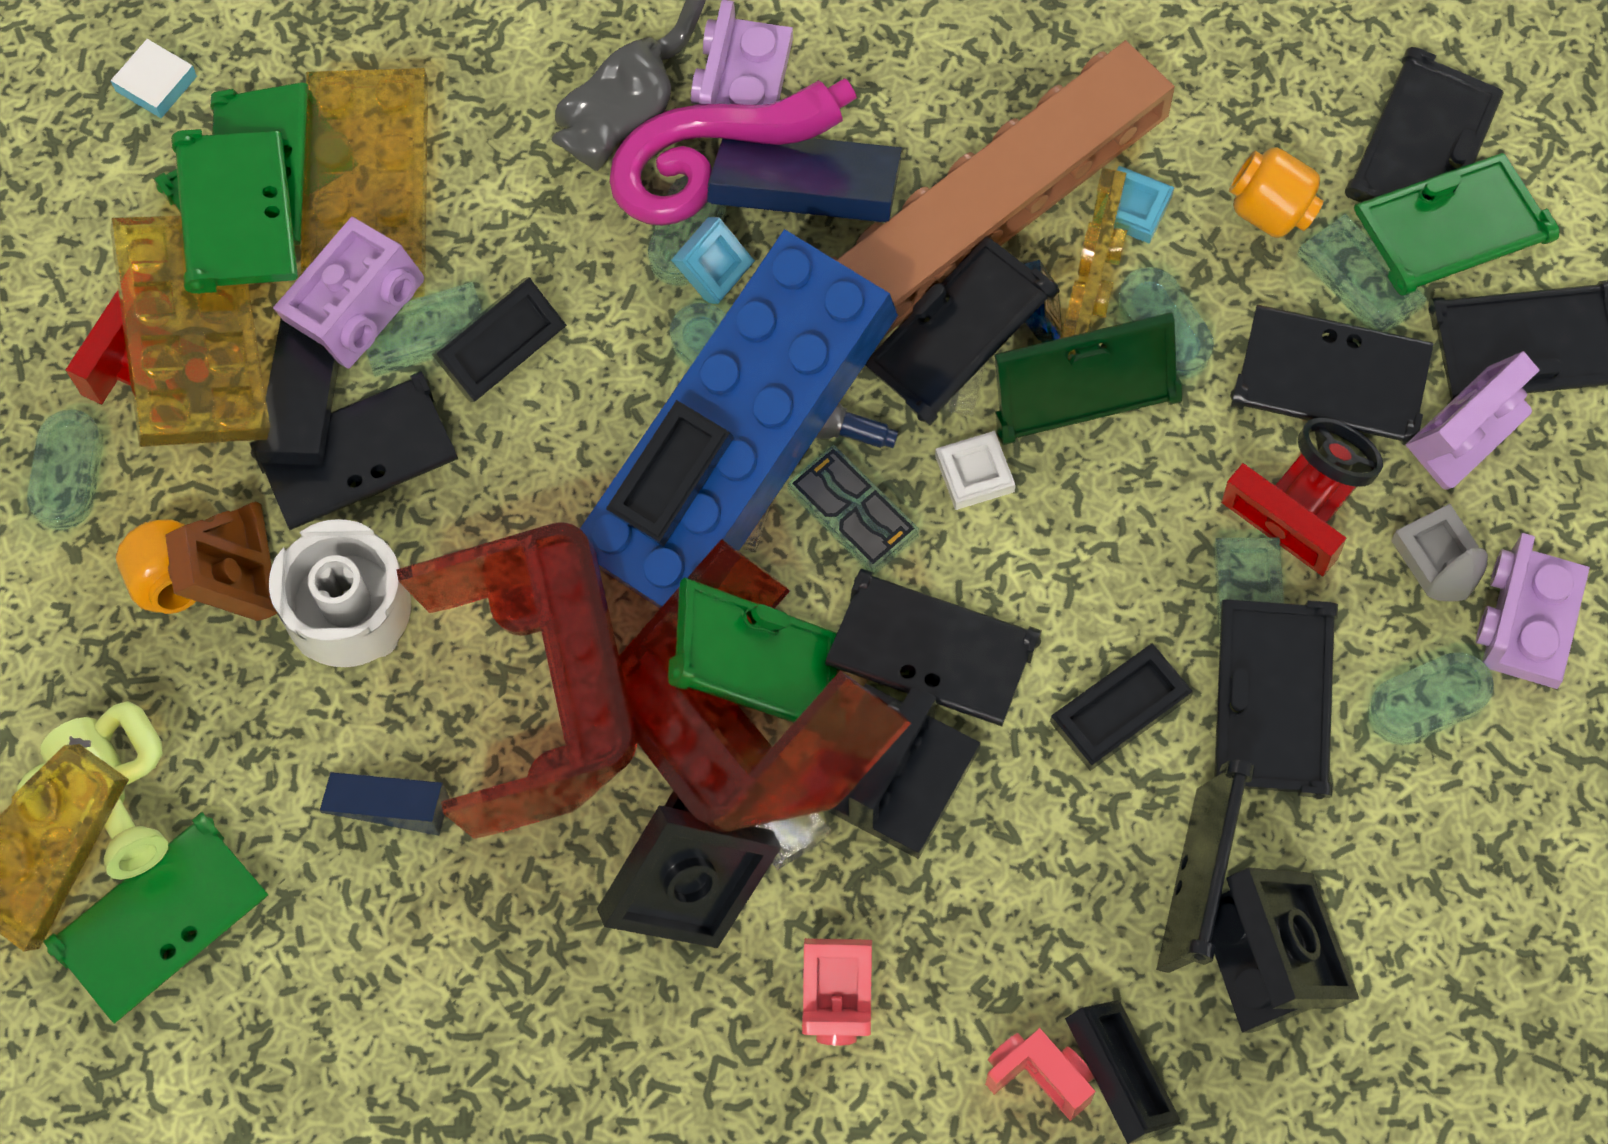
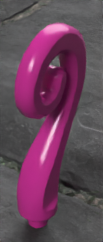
(779, 123)

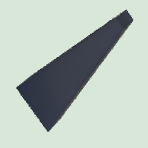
(386, 801)

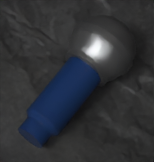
(858, 429)

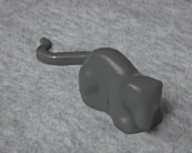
(622, 93)

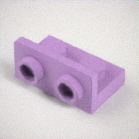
(743, 61)
(351, 291)
(1475, 421)
(1534, 614)

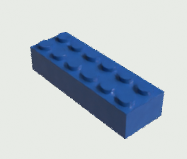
(771, 383)

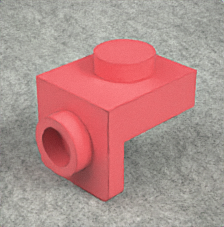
(837, 990)
(1057, 1072)

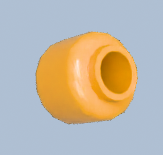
(1276, 192)
(144, 567)

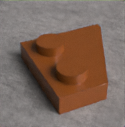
(224, 562)

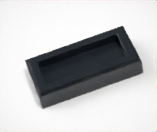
(499, 339)
(670, 473)
(1121, 706)
(1123, 1071)

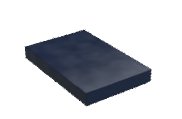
(807, 178)

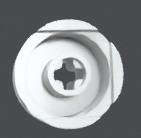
(309, 600)

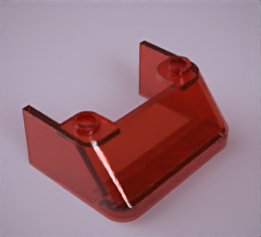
(553, 586)
(717, 754)

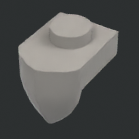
(1442, 555)

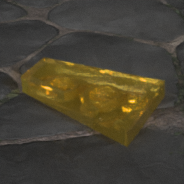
(1101, 246)
(49, 838)

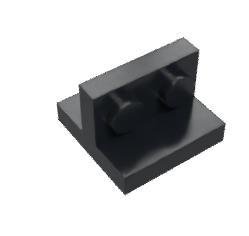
(913, 779)
(687, 878)
(1278, 948)

